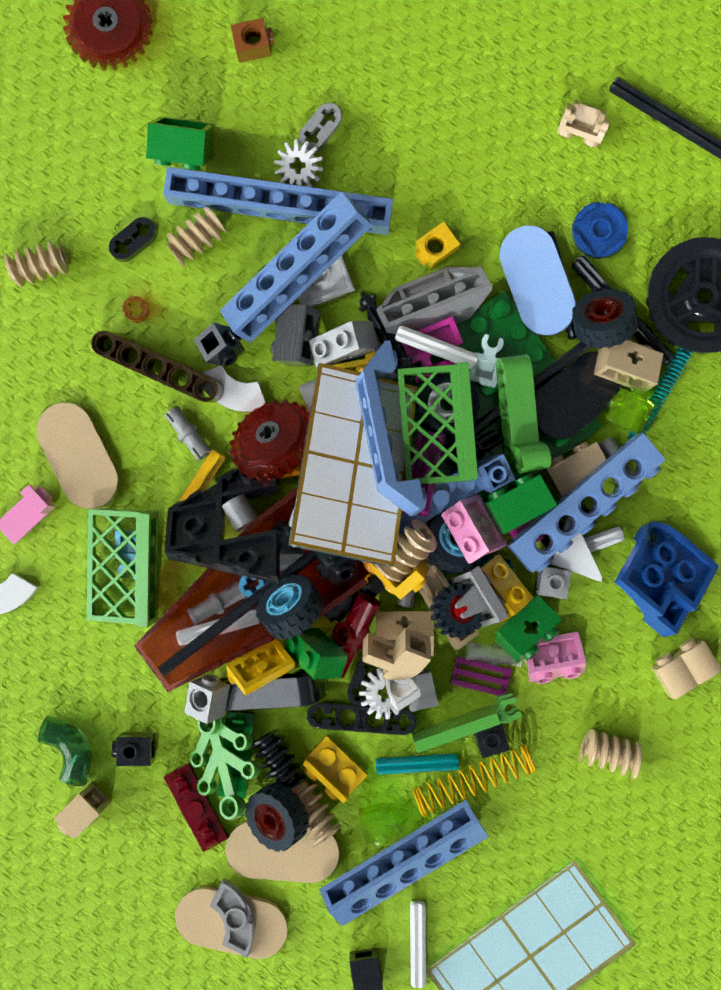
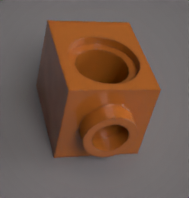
(243, 31)

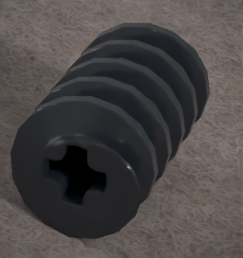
(277, 760)

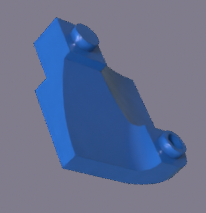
(665, 576)

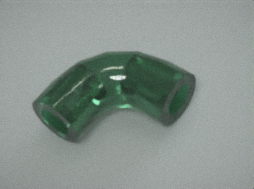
(71, 745)

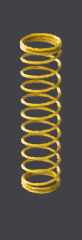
(529, 767)

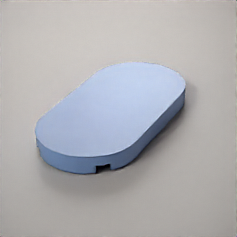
(537, 280)

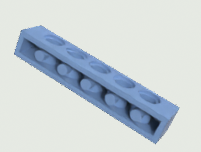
(295, 267)
(647, 465)
(403, 863)

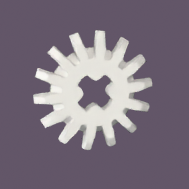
(305, 156)
(375, 700)

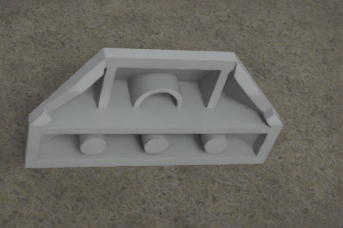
(435, 298)

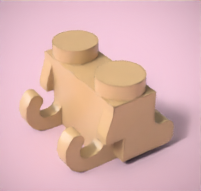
(584, 122)

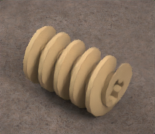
(195, 236)
(37, 264)
(410, 550)
(611, 752)
(318, 822)

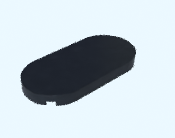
(573, 398)

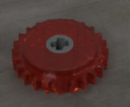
(108, 44)
(270, 440)

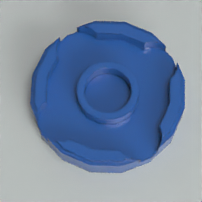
(600, 230)

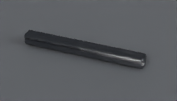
(666, 116)
(597, 282)

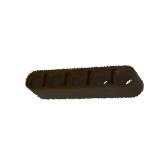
(144, 365)

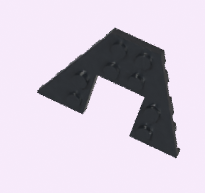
(198, 528)

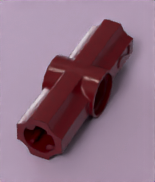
(350, 634)

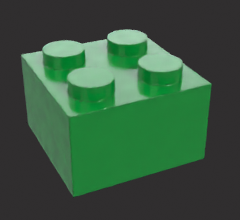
(180, 142)
(519, 504)

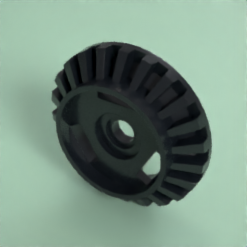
(672, 312)

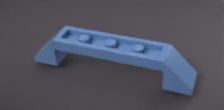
(492, 475)
(404, 494)

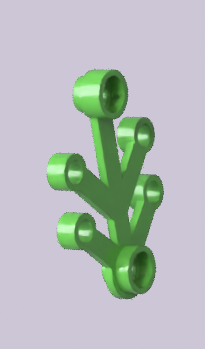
(220, 761)

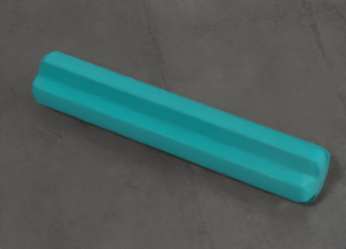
(414, 764)

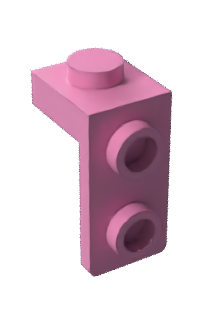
(26, 513)

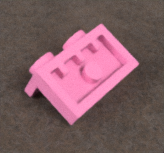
(473, 528)
(557, 659)

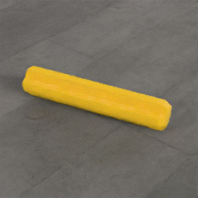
(205, 474)

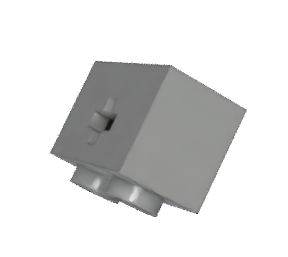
(344, 343)

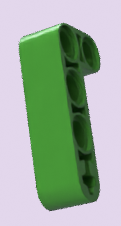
(519, 415)

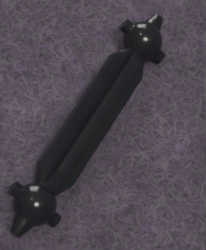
(368, 304)

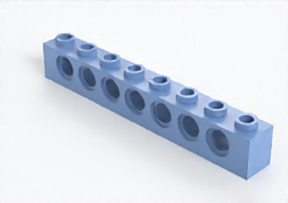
(265, 198)

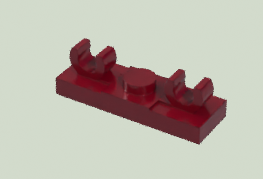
(196, 807)

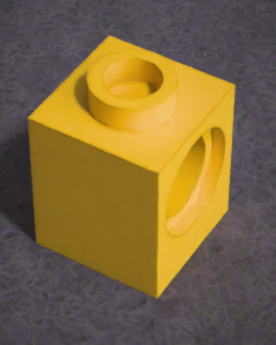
(439, 234)

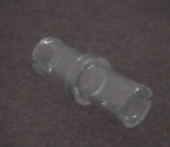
(490, 653)

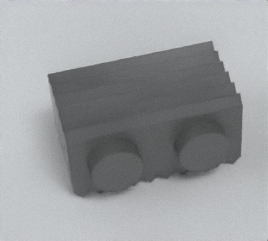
(293, 331)

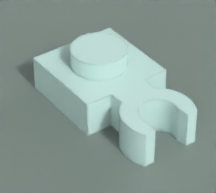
(485, 368)

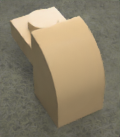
(400, 658)

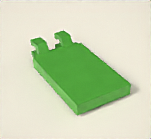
(467, 723)

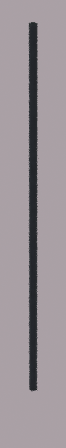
(309, 557)

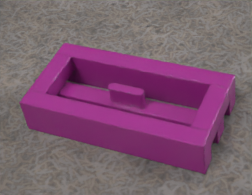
(503, 682)

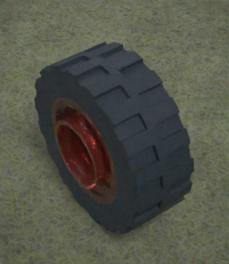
(605, 318)
(276, 817)

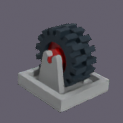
(467, 604)

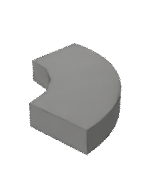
(237, 917)

